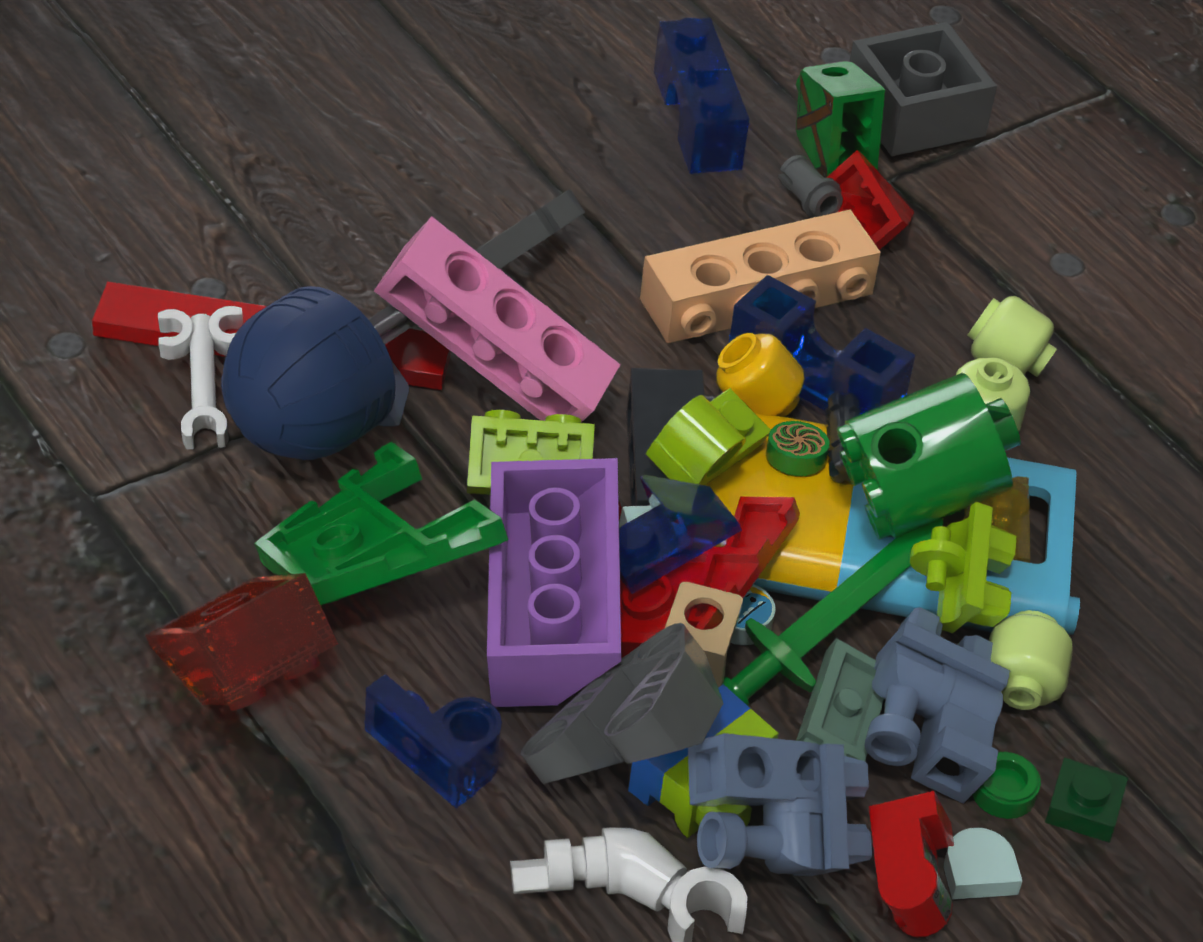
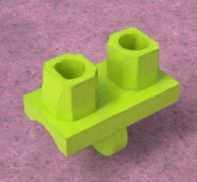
(958, 565)

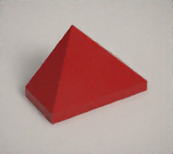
(871, 199)

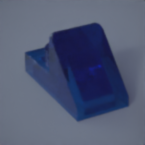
(679, 527)

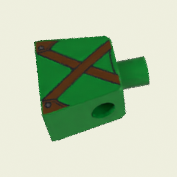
(838, 106)

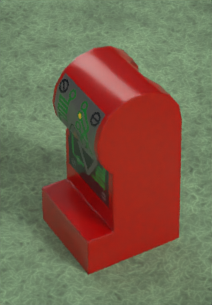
(906, 861)

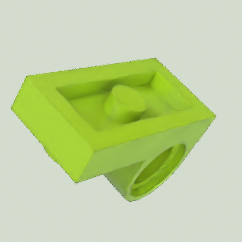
(707, 438)

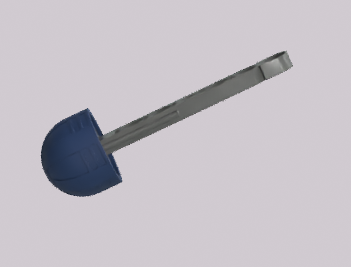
(318, 371)

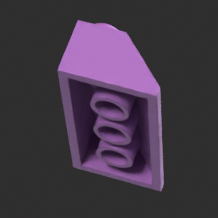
(553, 580)

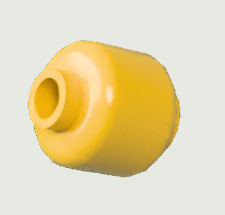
(761, 374)

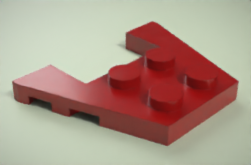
(728, 568)

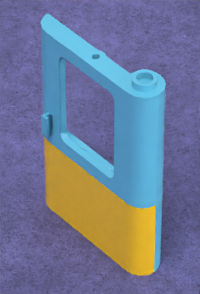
(837, 539)

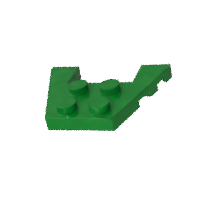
(362, 543)

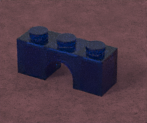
(699, 79)
(867, 366)

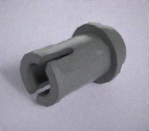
(817, 194)

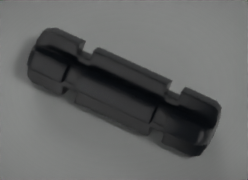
(838, 411)

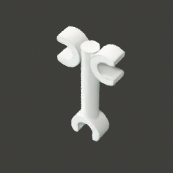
(200, 337)

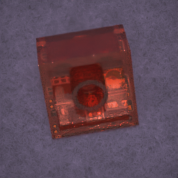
(246, 640)

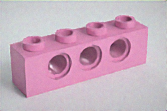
(496, 325)

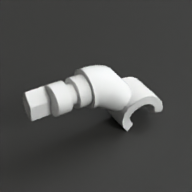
(640, 868)

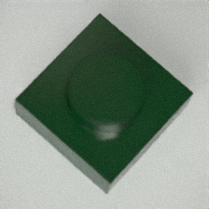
(1086, 800)

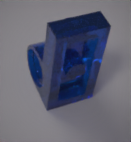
(449, 749)

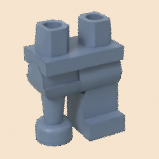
(954, 692)
(801, 798)

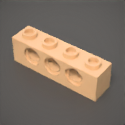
(697, 285)

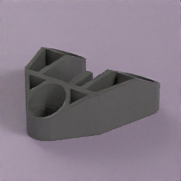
(639, 709)

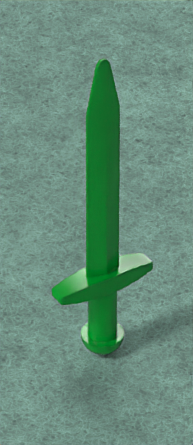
(784, 652)

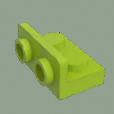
(507, 437)

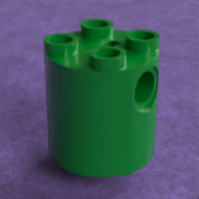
(929, 455)

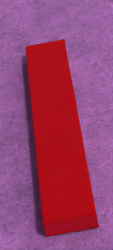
(133, 311)

